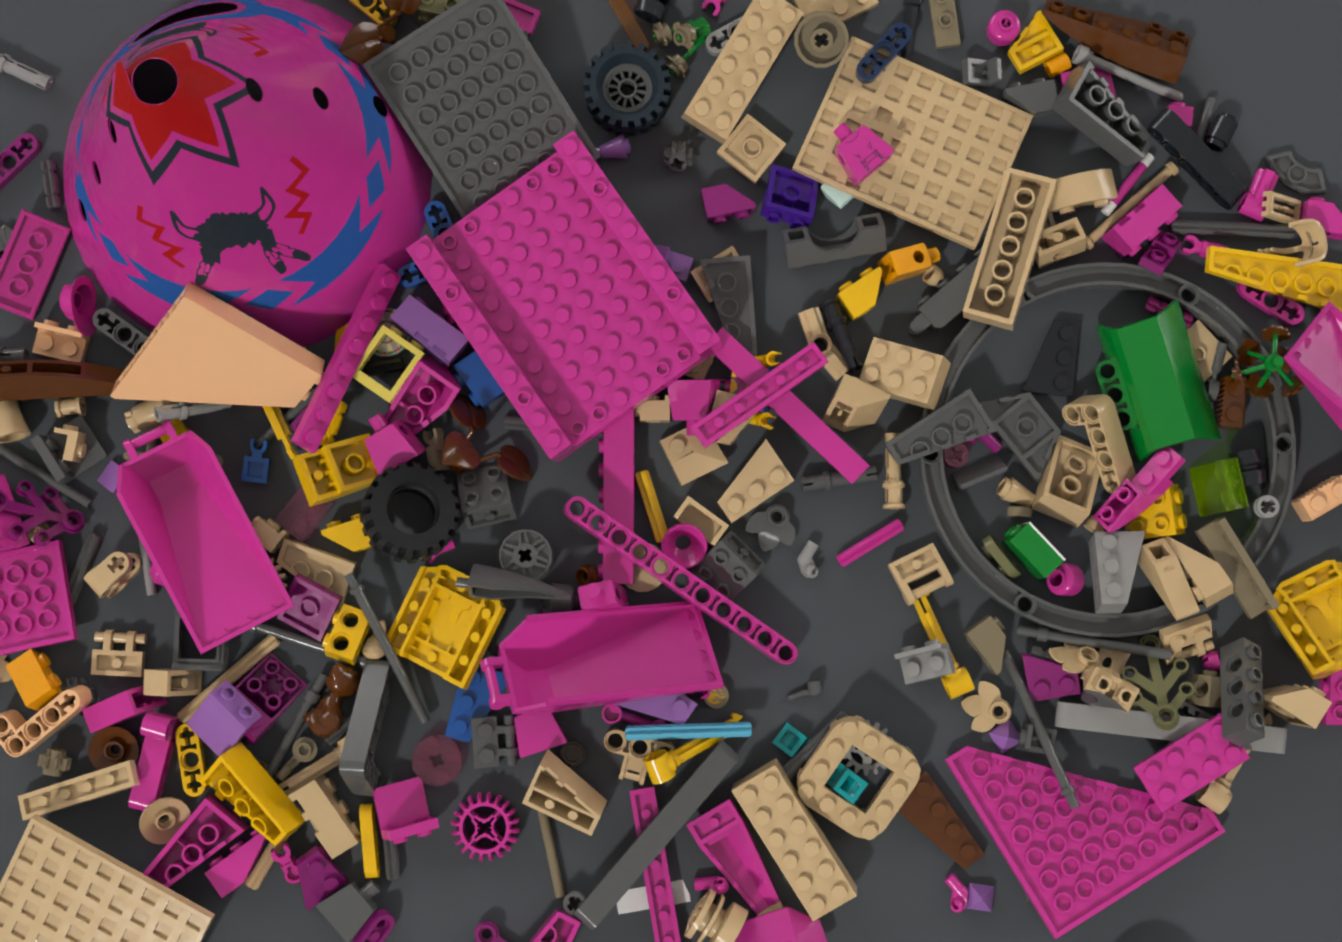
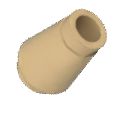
(1014, 492)

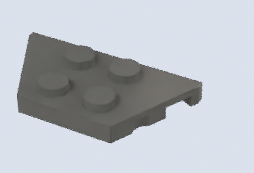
(1024, 429)

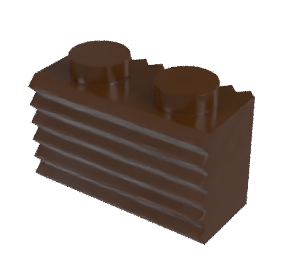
(1230, 404)

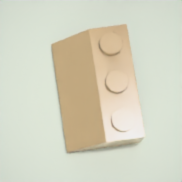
(1297, 704)

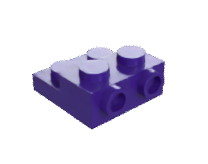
(789, 197)

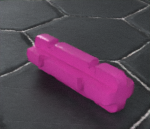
(1153, 305)

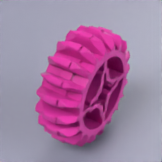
(493, 835)

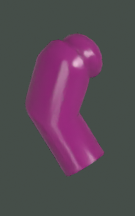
(990, 441)

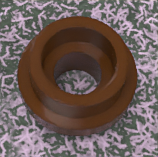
(586, 575)

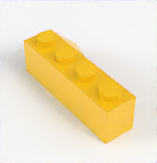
(253, 794)

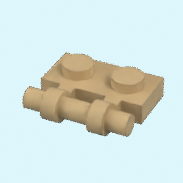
(1185, 633)
(118, 662)

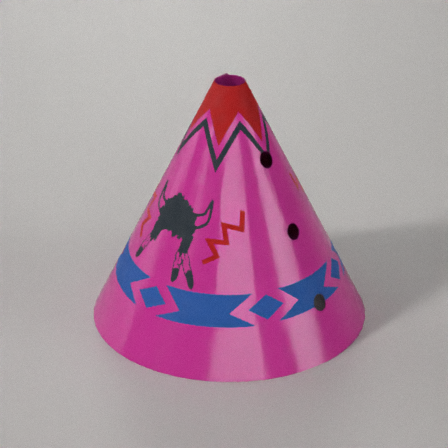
(240, 195)

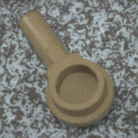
(303, 750)

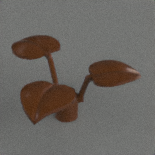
(366, 38)
(460, 453)

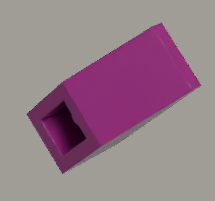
(725, 202)

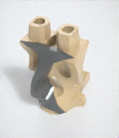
(1104, 685)

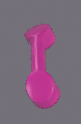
(613, 713)

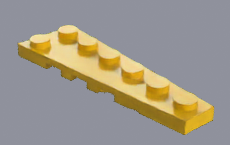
(1276, 274)

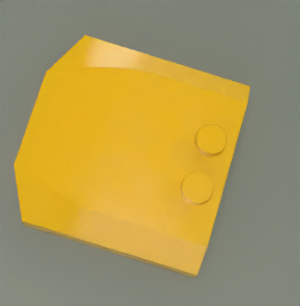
(1313, 617)
(444, 625)

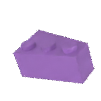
(429, 330)

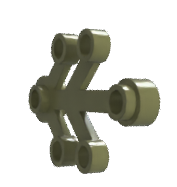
(1160, 687)

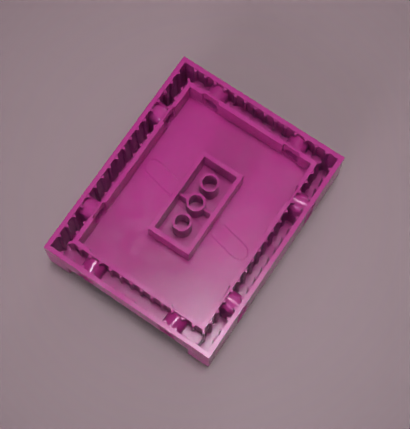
(566, 300)

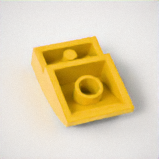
(335, 470)

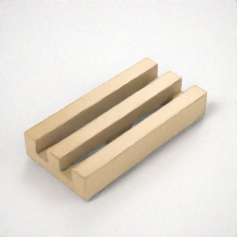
(1270, 206)

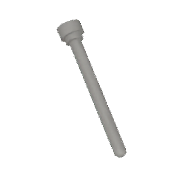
(1083, 54)

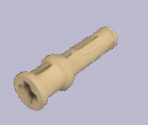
(893, 483)

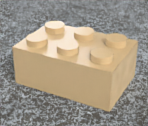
(905, 372)

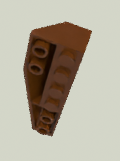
(1124, 40)
(54, 379)

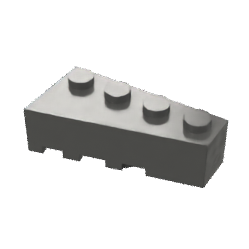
(1102, 116)

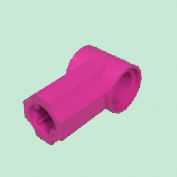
(1252, 200)

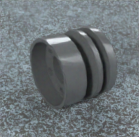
(541, 553)

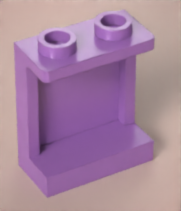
(223, 718)

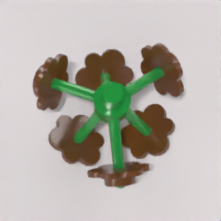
(1271, 363)

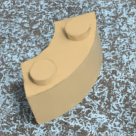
(1082, 190)

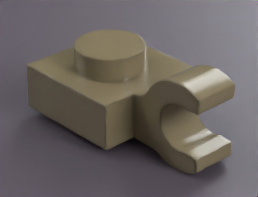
(434, 452)

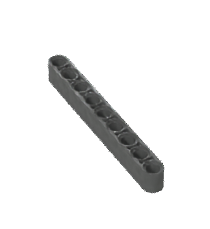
(656, 835)

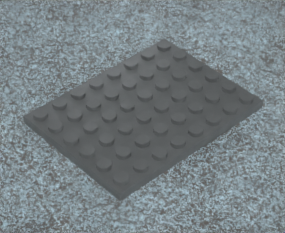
(474, 100)

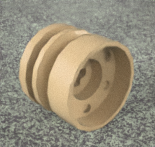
(714, 921)

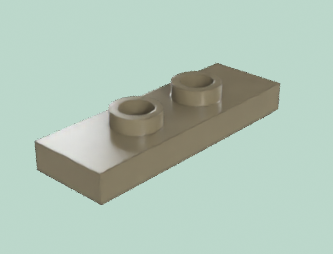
(944, 24)

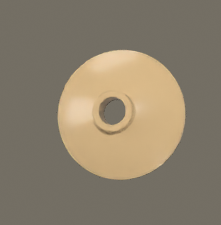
(162, 830)

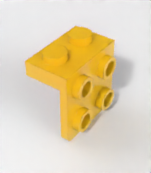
(1163, 516)

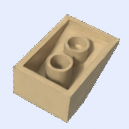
(1068, 482)

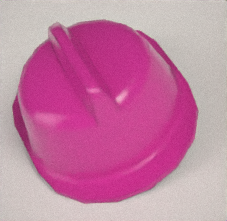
(79, 304)

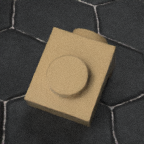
(75, 443)

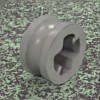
(1267, 514)
(566, 902)

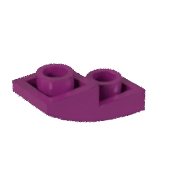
(1160, 253)

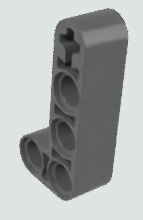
(116, 334)

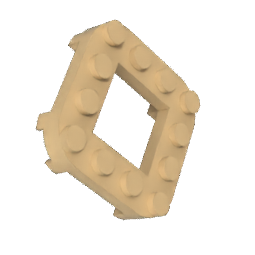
(890, 797)

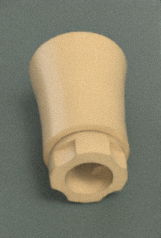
(142, 416)
(12, 422)

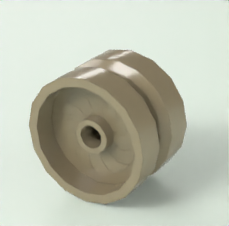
(821, 54)

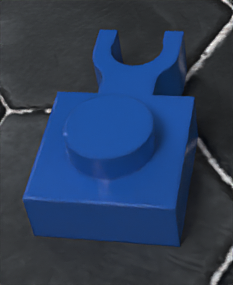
(256, 467)

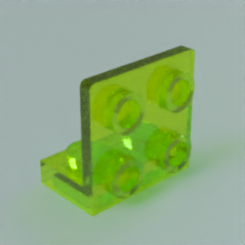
(1218, 487)

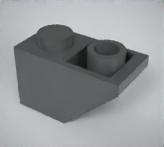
(1032, 98)

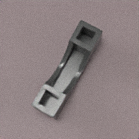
(863, 237)

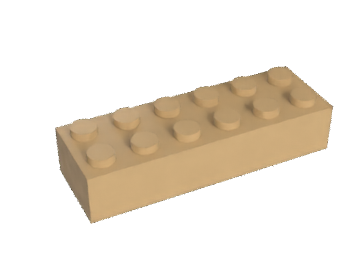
(741, 67)
(1009, 248)
(794, 839)

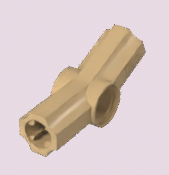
(814, 330)

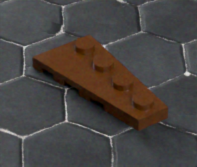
(938, 821)

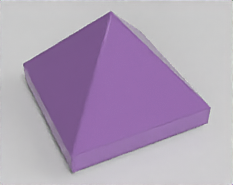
(1004, 736)
(980, 897)

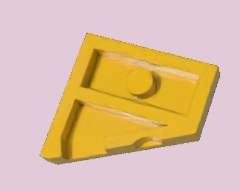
(1035, 45)

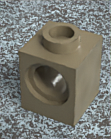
(1207, 689)

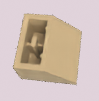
(855, 404)

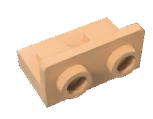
(60, 342)

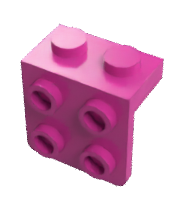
(403, 810)

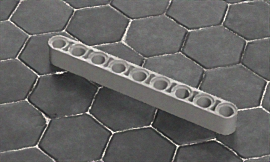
(1141, 724)

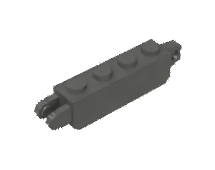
(946, 303)

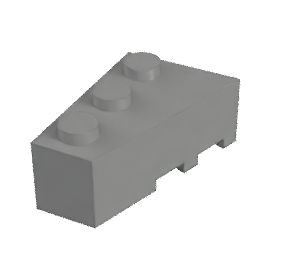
(1113, 568)

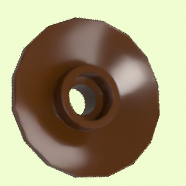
(101, 751)

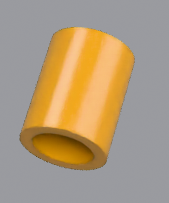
(1057, 65)

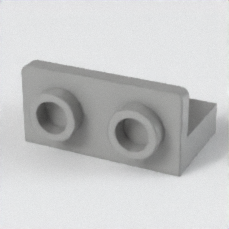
(925, 662)

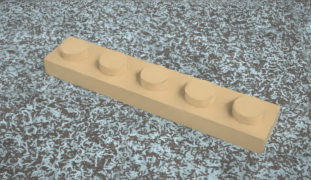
(79, 790)

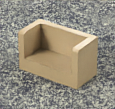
(707, 522)

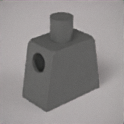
(350, 907)

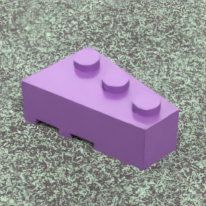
(670, 708)

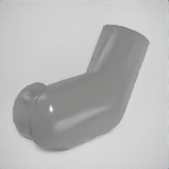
(806, 561)

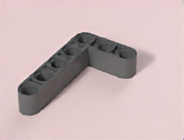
(357, 755)

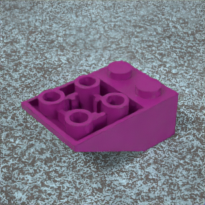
(271, 691)

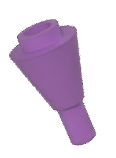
(615, 148)

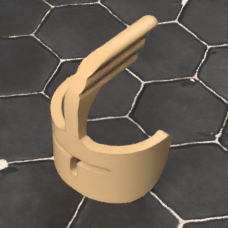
(1317, 235)

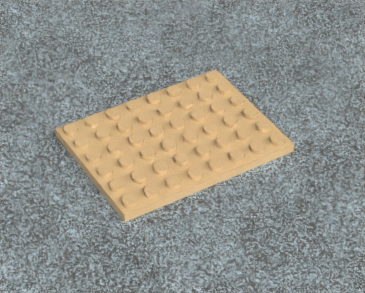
(944, 136)
(77, 893)

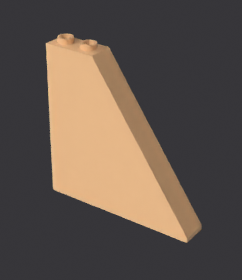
(217, 357)

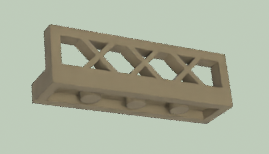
(1228, 551)

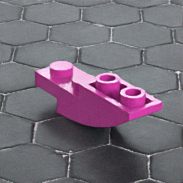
(1140, 493)

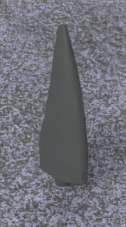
(500, 584)

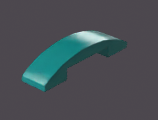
(842, 779)

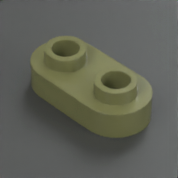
(1007, 565)

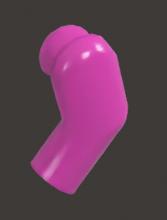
(717, 883)
(959, 893)

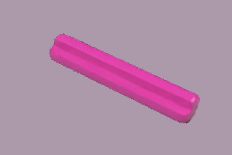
(870, 542)

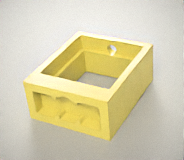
(396, 335)

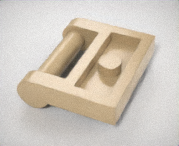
(917, 566)

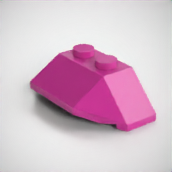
(782, 926)

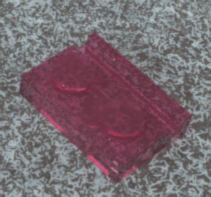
(300, 518)

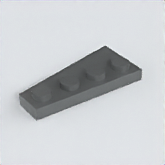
(947, 426)

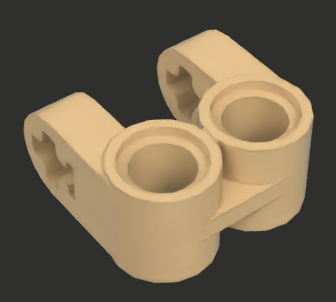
(110, 576)

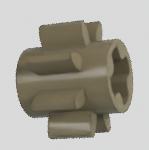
(54, 762)

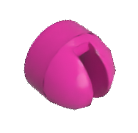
(1211, 661)

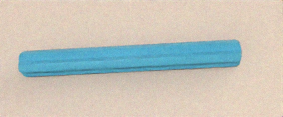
(688, 731)

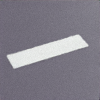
(637, 900)

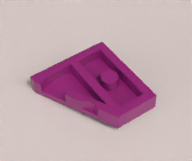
(1047, 679)
(318, 876)

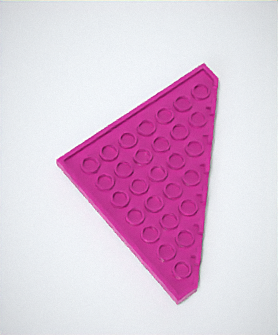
(1079, 856)

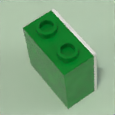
(1032, 550)

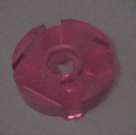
(424, 767)

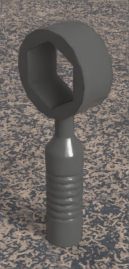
(1212, 385)

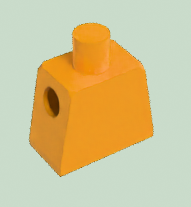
(907, 262)

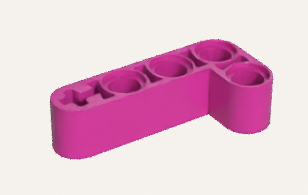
(154, 758)

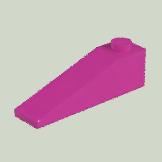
(424, 395)

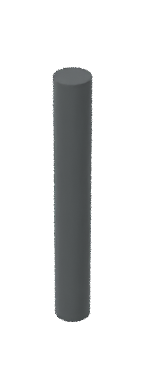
(1205, 117)

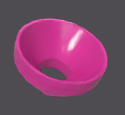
(687, 556)

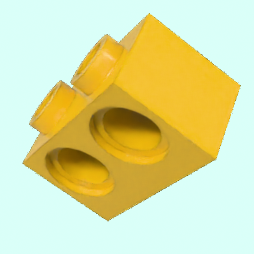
(353, 635)

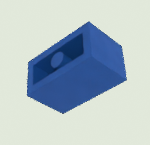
(479, 380)

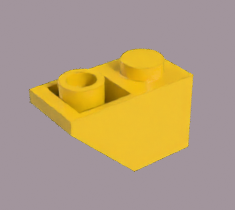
(862, 295)
(348, 534)

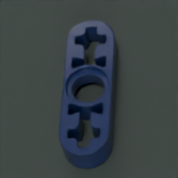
(867, 61)

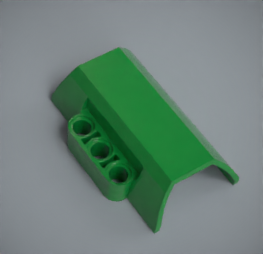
(1157, 382)

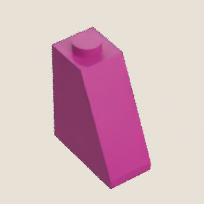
(121, 708)

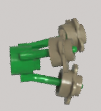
(683, 35)

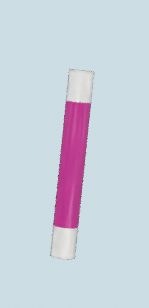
(1128, 183)

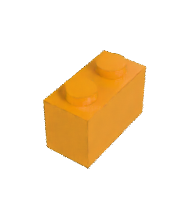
(34, 679)

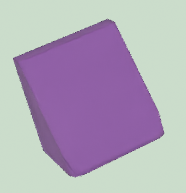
(109, 477)

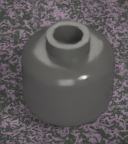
(555, 605)

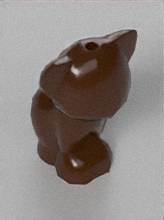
(328, 715)

